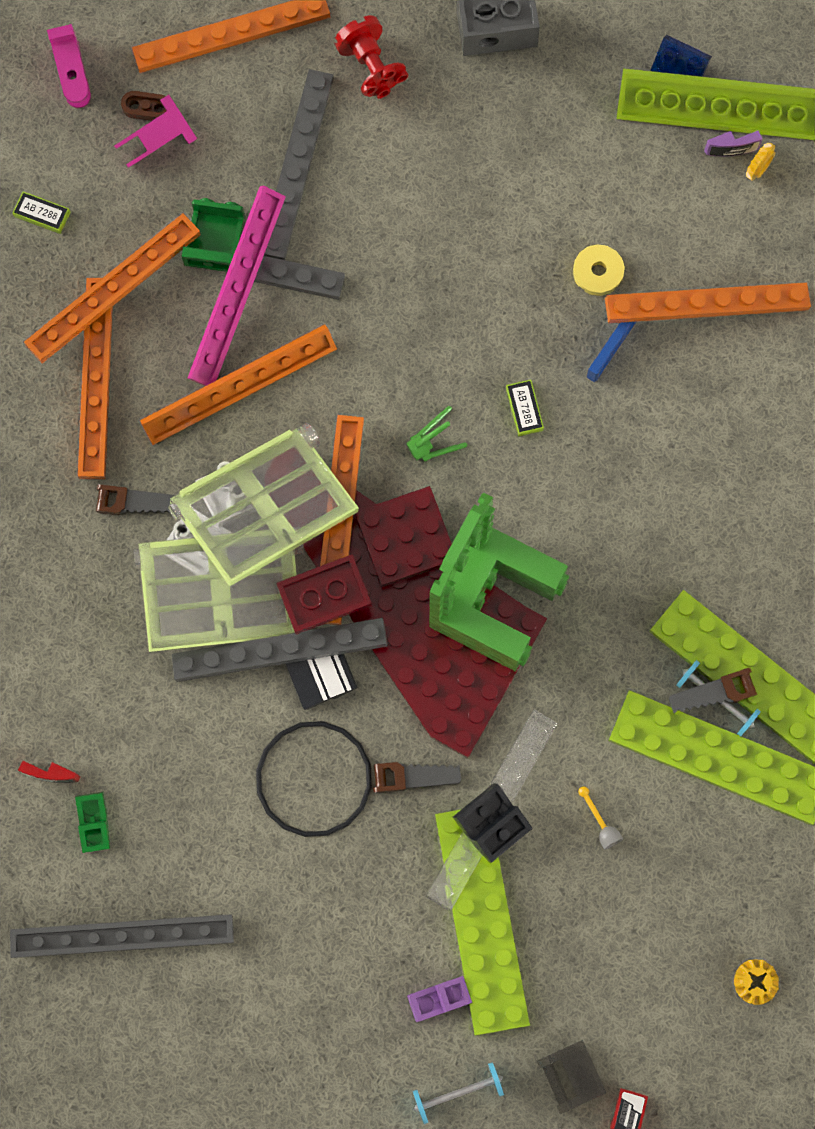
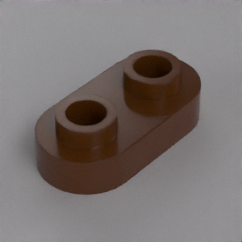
(147, 105)

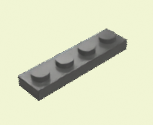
(300, 277)

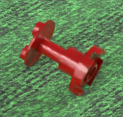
(360, 40)

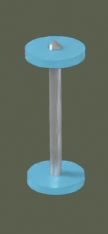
(688, 674)
(495, 1079)

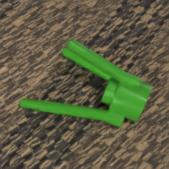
(420, 443)

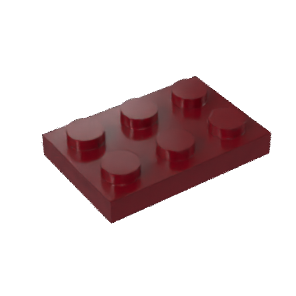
(324, 594)

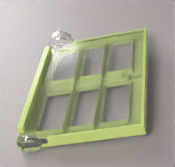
(263, 504)
(194, 605)

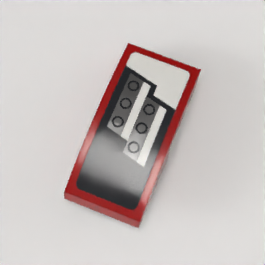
(55, 773)
(629, 1110)

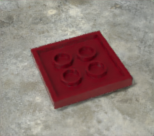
(404, 536)

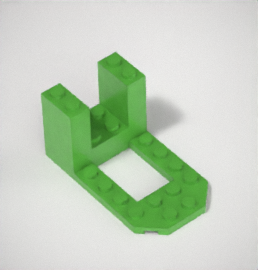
(472, 567)

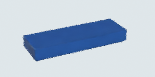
(609, 350)

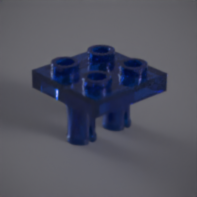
(680, 58)

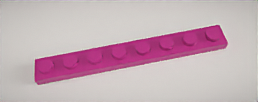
(236, 286)

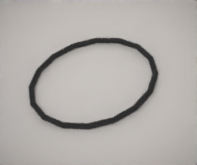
(338, 827)

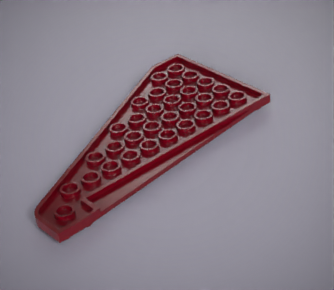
(440, 679)

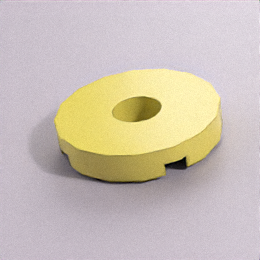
(603, 256)

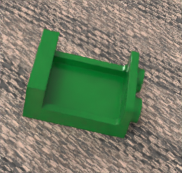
(219, 234)

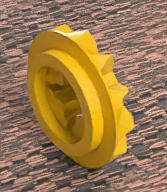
(761, 161)
(743, 981)

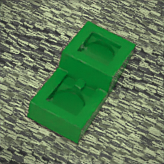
(93, 822)

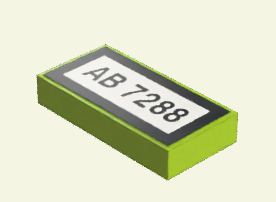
(41, 212)
(524, 408)

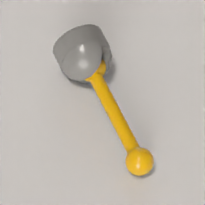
(609, 835)

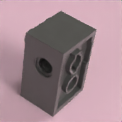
(497, 25)

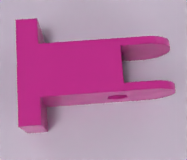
(69, 65)
(161, 130)

